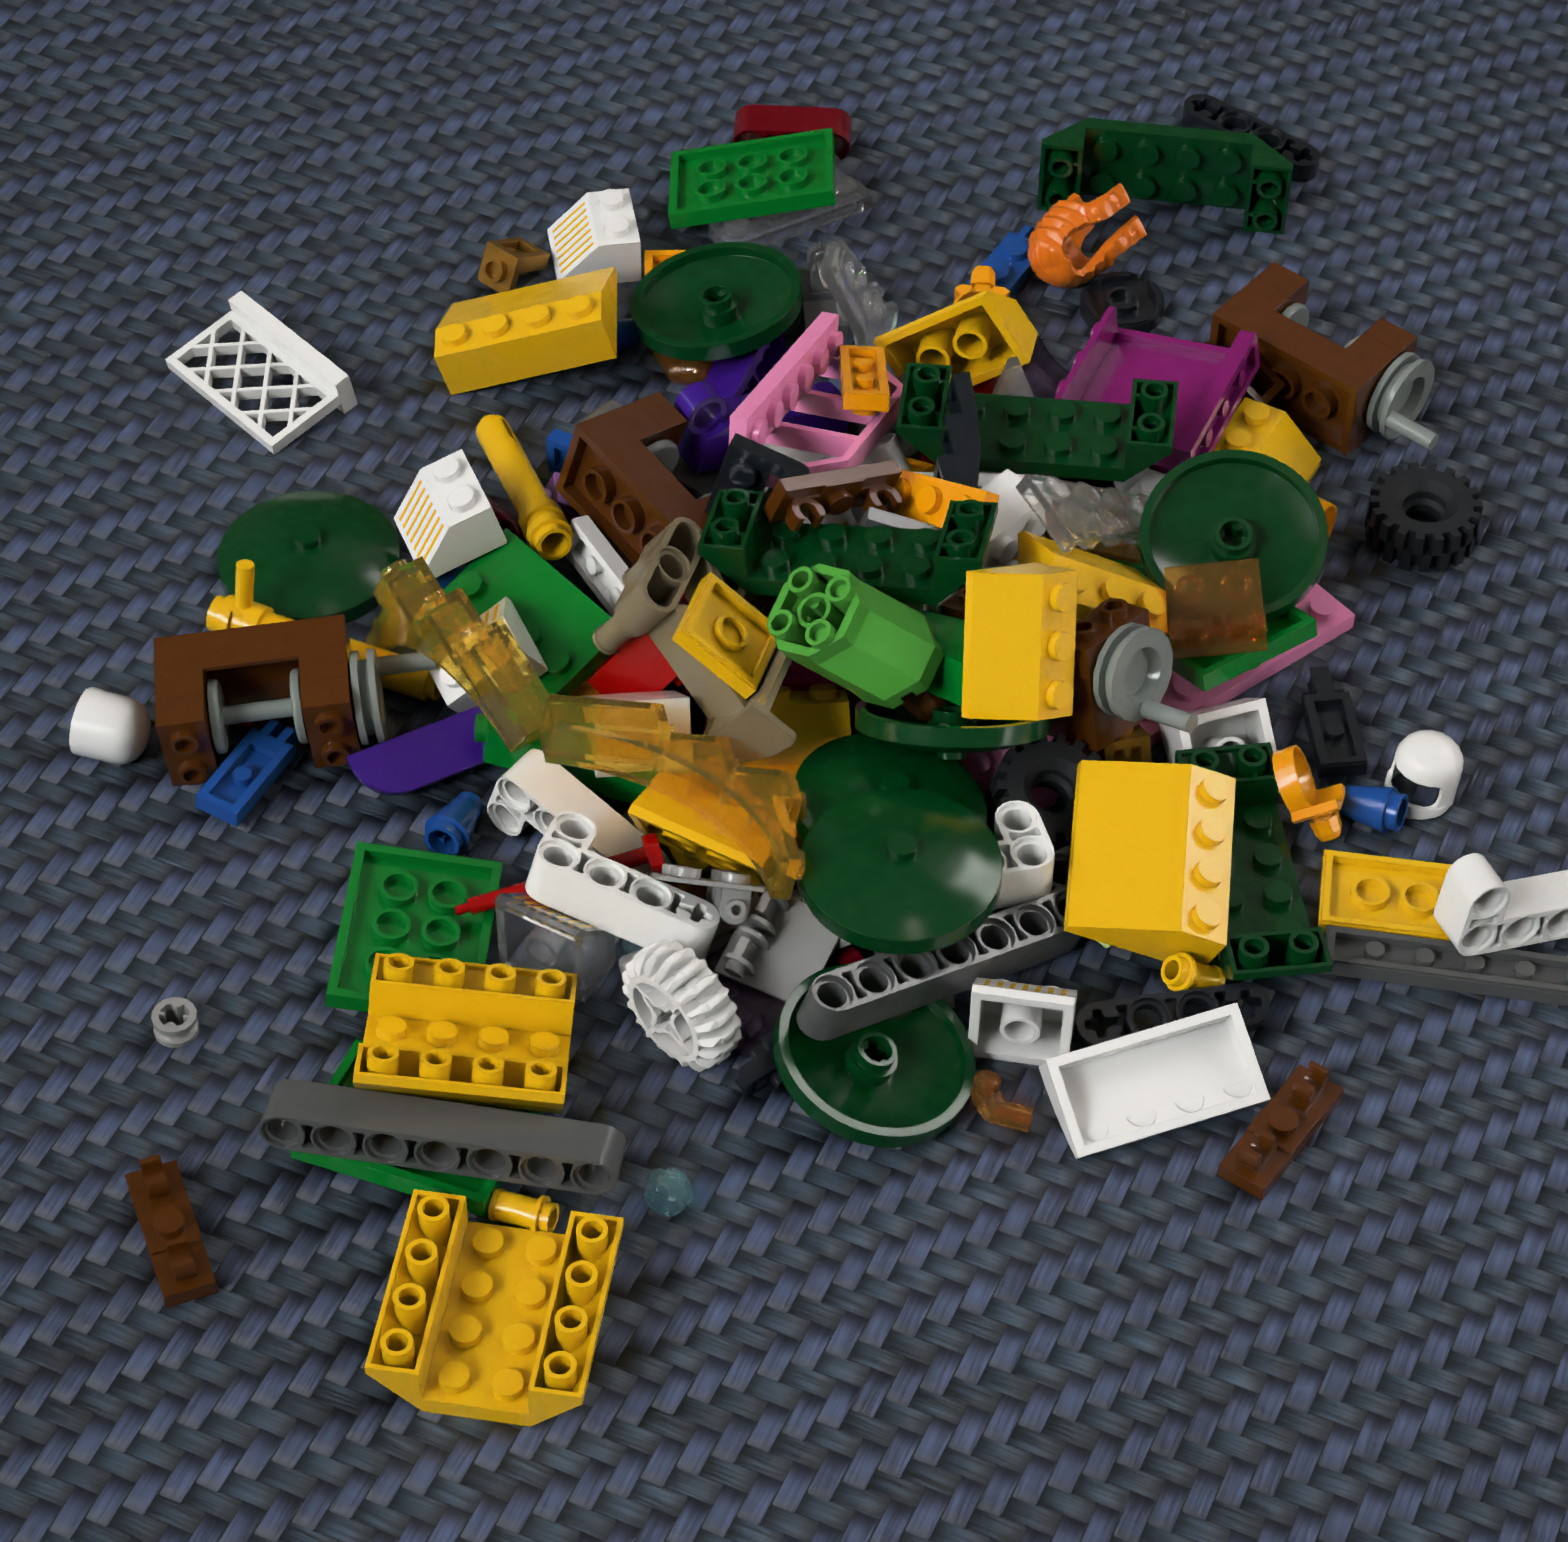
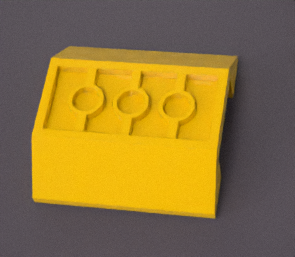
(467, 1032)
(492, 1313)

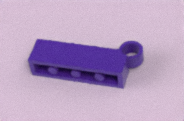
(708, 422)

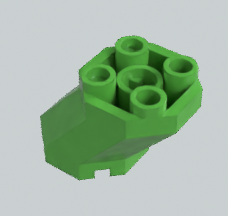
(854, 635)

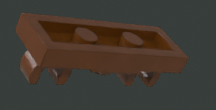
(833, 493)
(1281, 1130)
(170, 1232)

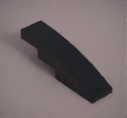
(960, 435)

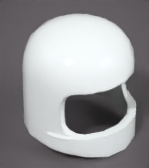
(109, 727)
(1430, 761)

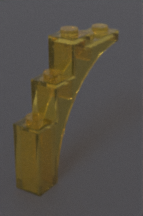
(452, 635)
(638, 744)

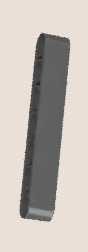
(902, 982)
(443, 1136)

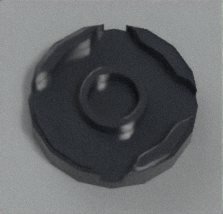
(1136, 303)

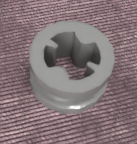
(169, 1033)

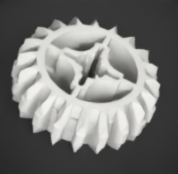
(681, 1005)

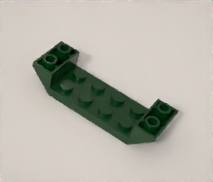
(1168, 167)
(1046, 433)
(900, 562)
(1266, 908)

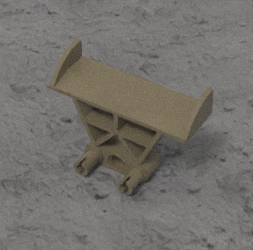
(651, 607)

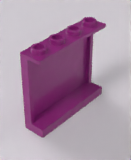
(1208, 376)

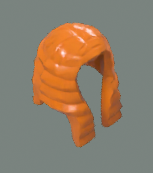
(1058, 237)

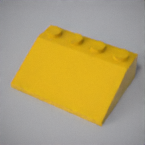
(528, 331)
(1151, 857)

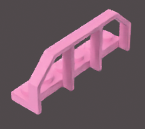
(788, 389)

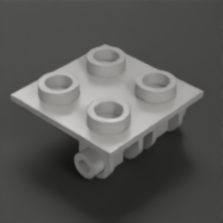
(725, 889)
(776, 946)

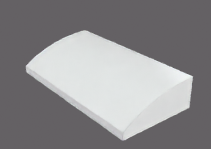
(1154, 1081)

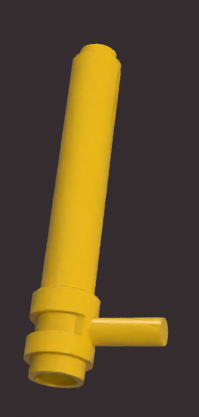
(539, 516)
(242, 611)

